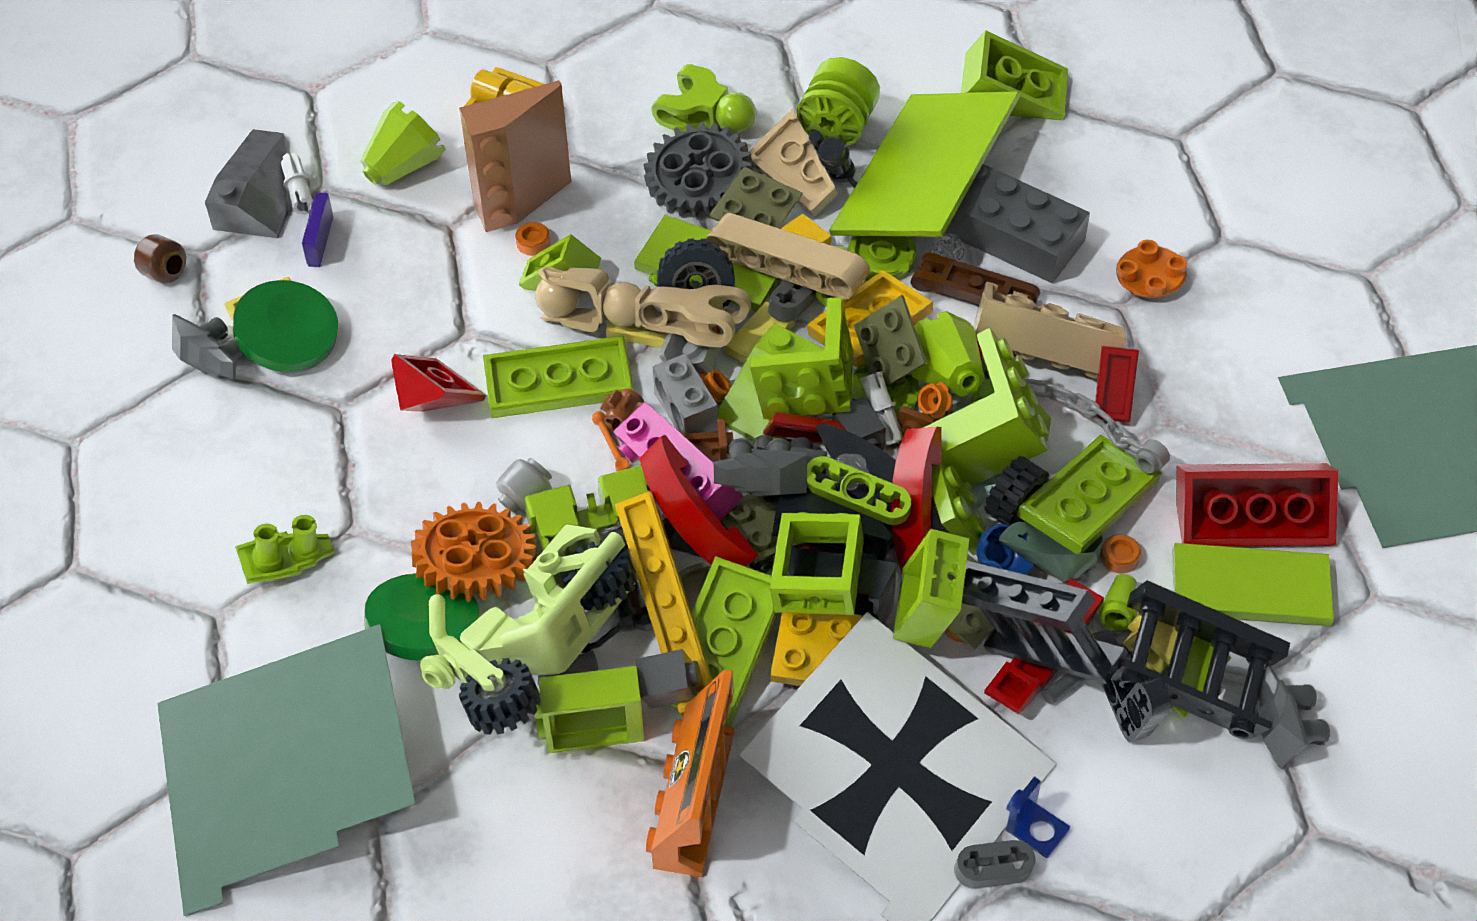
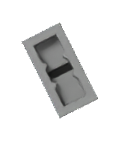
(684, 396)

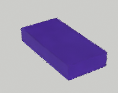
(317, 229)

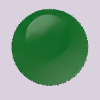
(285, 326)
(403, 614)

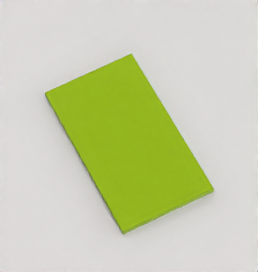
(925, 165)

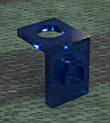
(1025, 812)

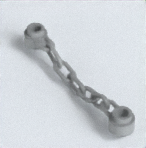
(1149, 457)

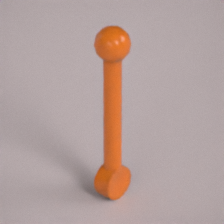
(620, 463)

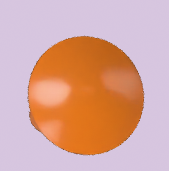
(1151, 270)

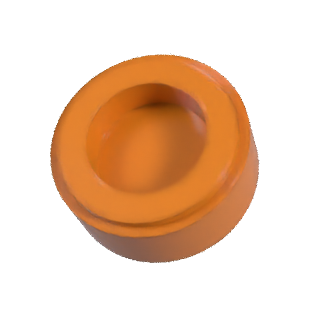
(532, 238)
(1120, 553)

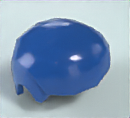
(996, 554)

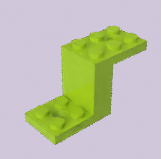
(985, 439)

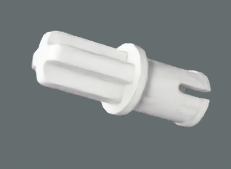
(296, 183)
(883, 406)

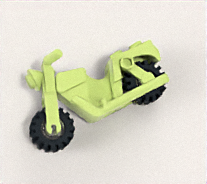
(503, 653)

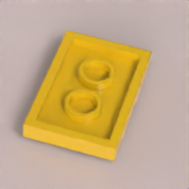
(868, 299)

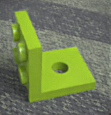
(821, 374)

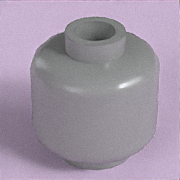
(521, 480)

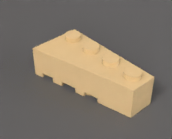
(1046, 330)

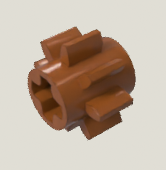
(620, 407)

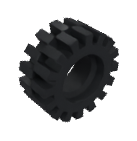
(1013, 489)

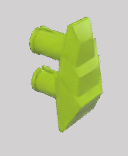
(283, 554)

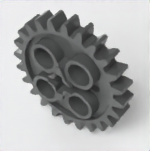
(695, 168)

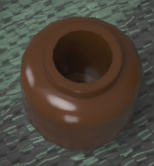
(160, 258)

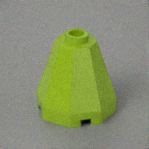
(399, 146)
(950, 354)

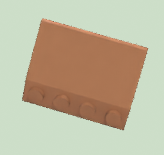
(516, 153)

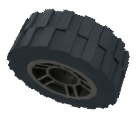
(692, 259)

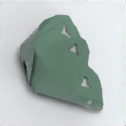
(1050, 554)

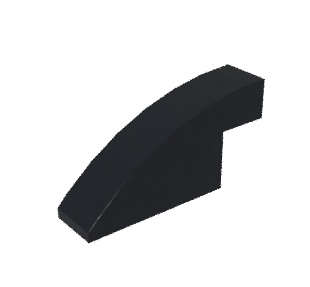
(878, 463)
(874, 531)

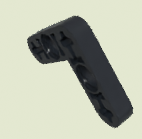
(1136, 710)

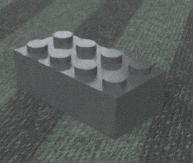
(1019, 224)

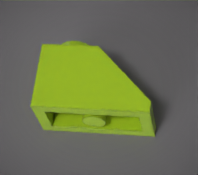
(561, 256)

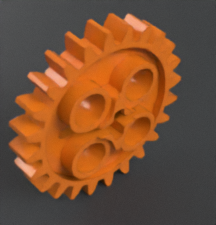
(473, 551)

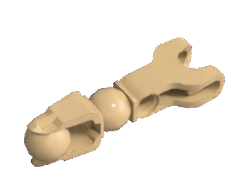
(624, 304)

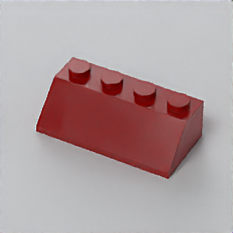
(1257, 504)

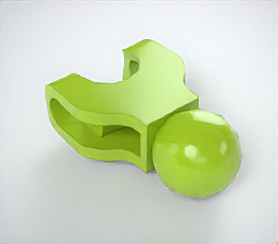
(704, 102)

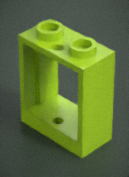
(833, 594)
(926, 595)
(590, 709)

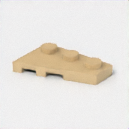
(791, 160)

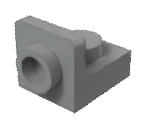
(700, 356)

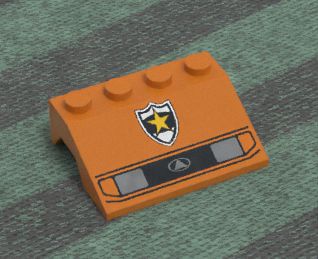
(694, 781)

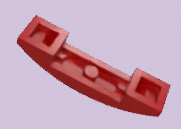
(913, 472)
(687, 509)
(1022, 681)

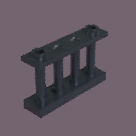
(1052, 606)
(1225, 636)

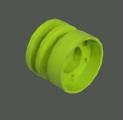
(839, 100)

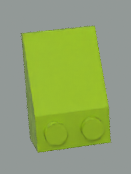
(1003, 66)
(741, 403)

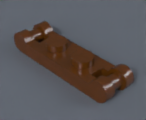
(965, 280)

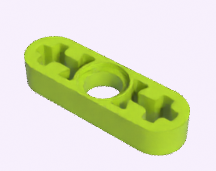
(888, 490)

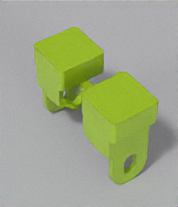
(556, 507)

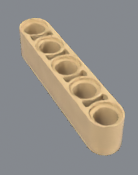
(790, 256)

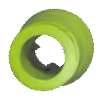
(1114, 610)

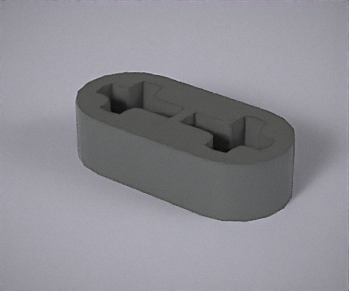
(790, 301)
(995, 873)

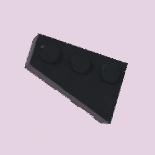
(875, 580)

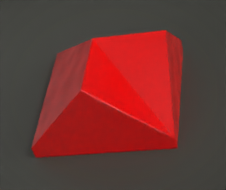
(430, 384)

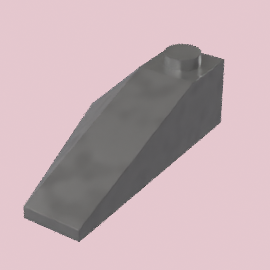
(250, 188)

